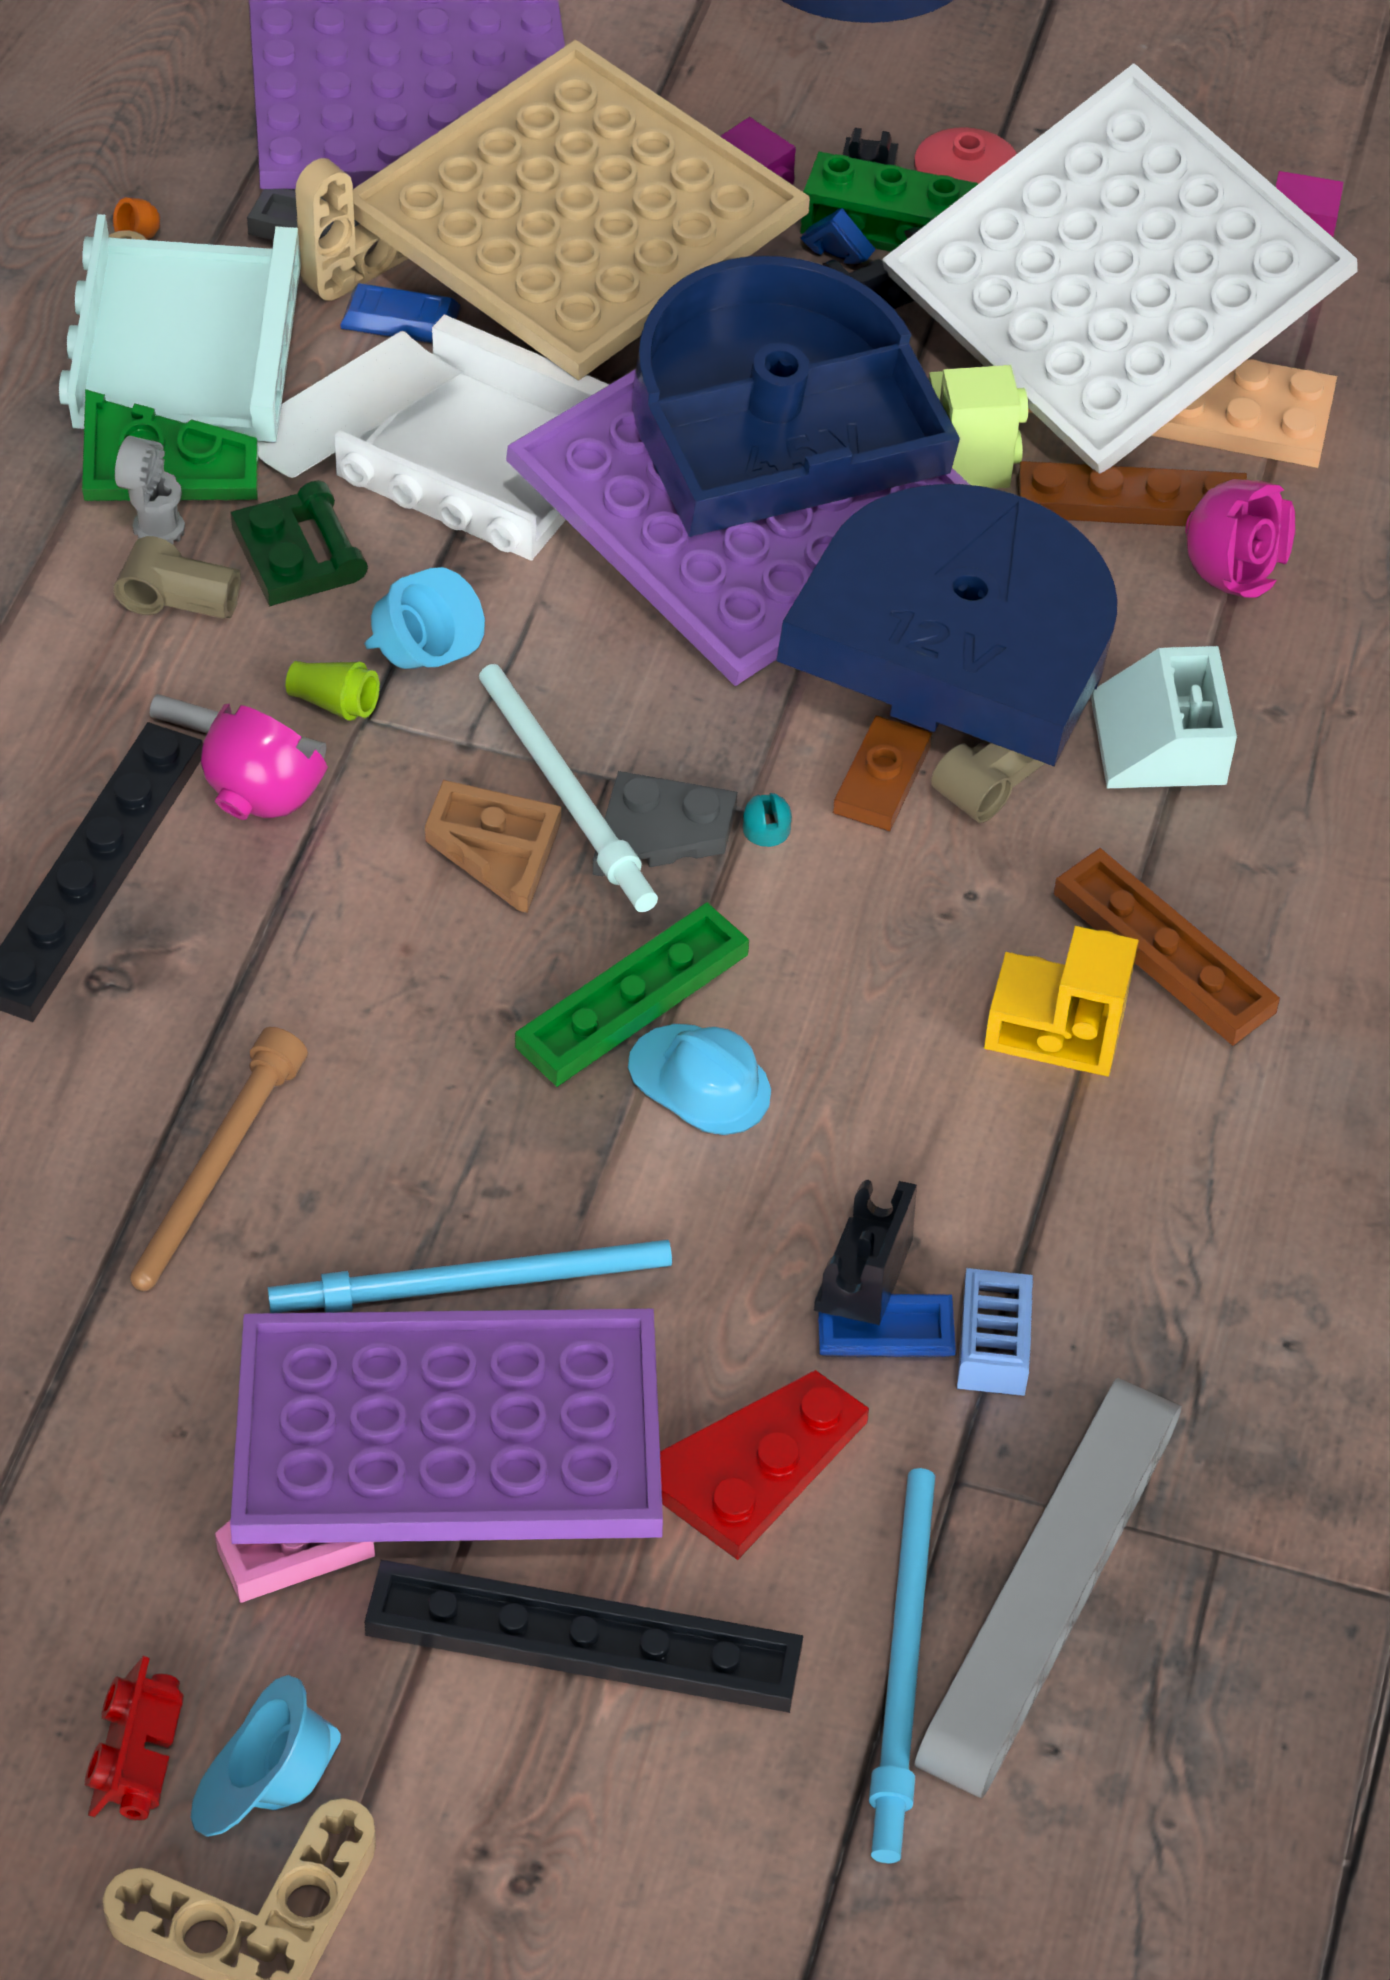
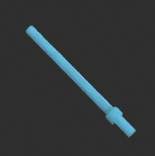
(338, 1291)
(893, 1782)

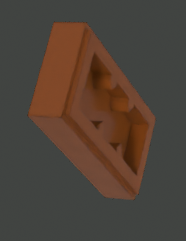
(882, 773)

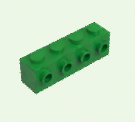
(878, 196)

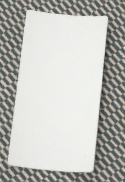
(353, 401)

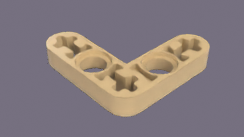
(337, 259)
(273, 1929)

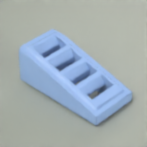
(994, 1370)

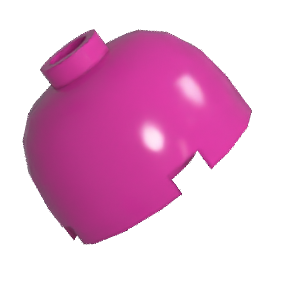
(1240, 536)
(257, 765)

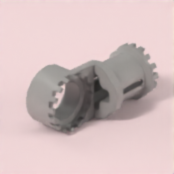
(150, 489)

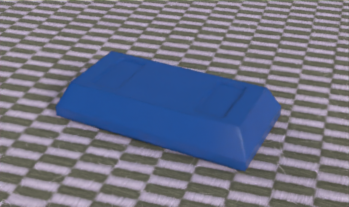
(394, 310)
(910, 1328)

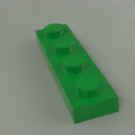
(631, 994)

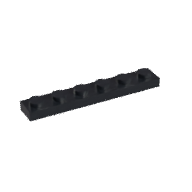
(93, 867)
(584, 1635)

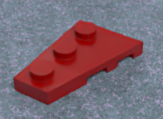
(758, 1460)

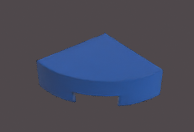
(838, 237)

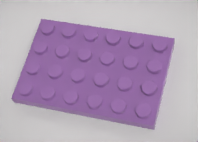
(447, 1427)

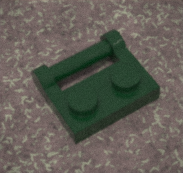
(281, 553)

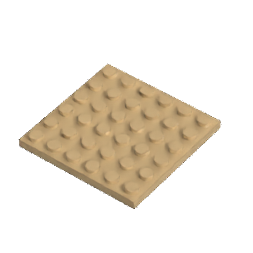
(574, 205)

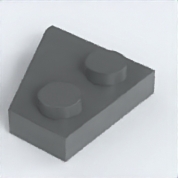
(669, 818)

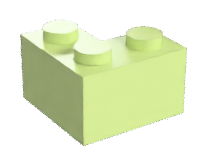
(986, 416)

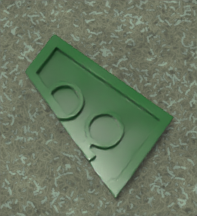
(201, 456)

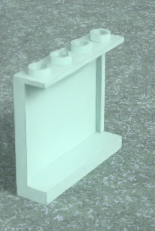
(184, 329)

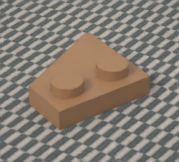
(494, 838)

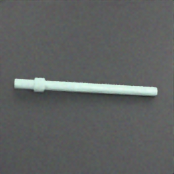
(614, 855)

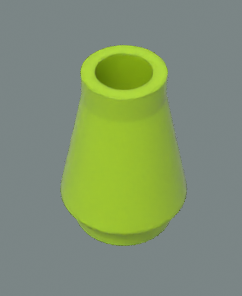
(338, 687)

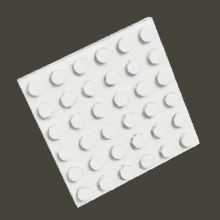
(1119, 267)

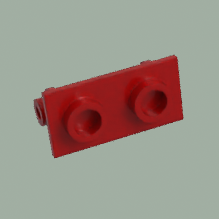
(122, 1767)

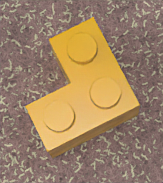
(1064, 1011)

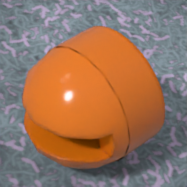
(136, 216)

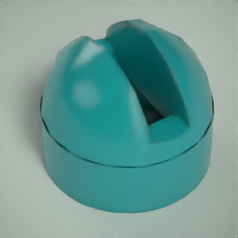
(754, 820)

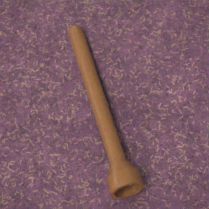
(274, 1058)

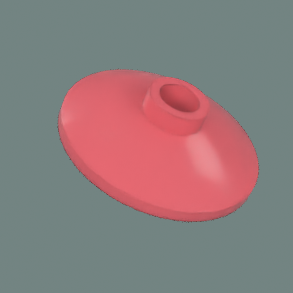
(963, 154)

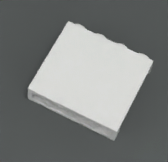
(453, 443)

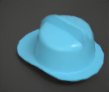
(427, 620)
(702, 1076)
(268, 1760)

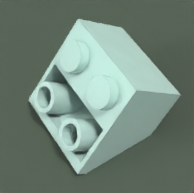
(1166, 721)

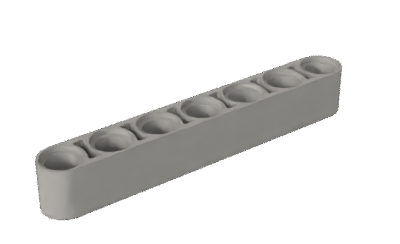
(1047, 1589)

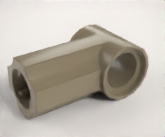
(160, 576)
(981, 777)

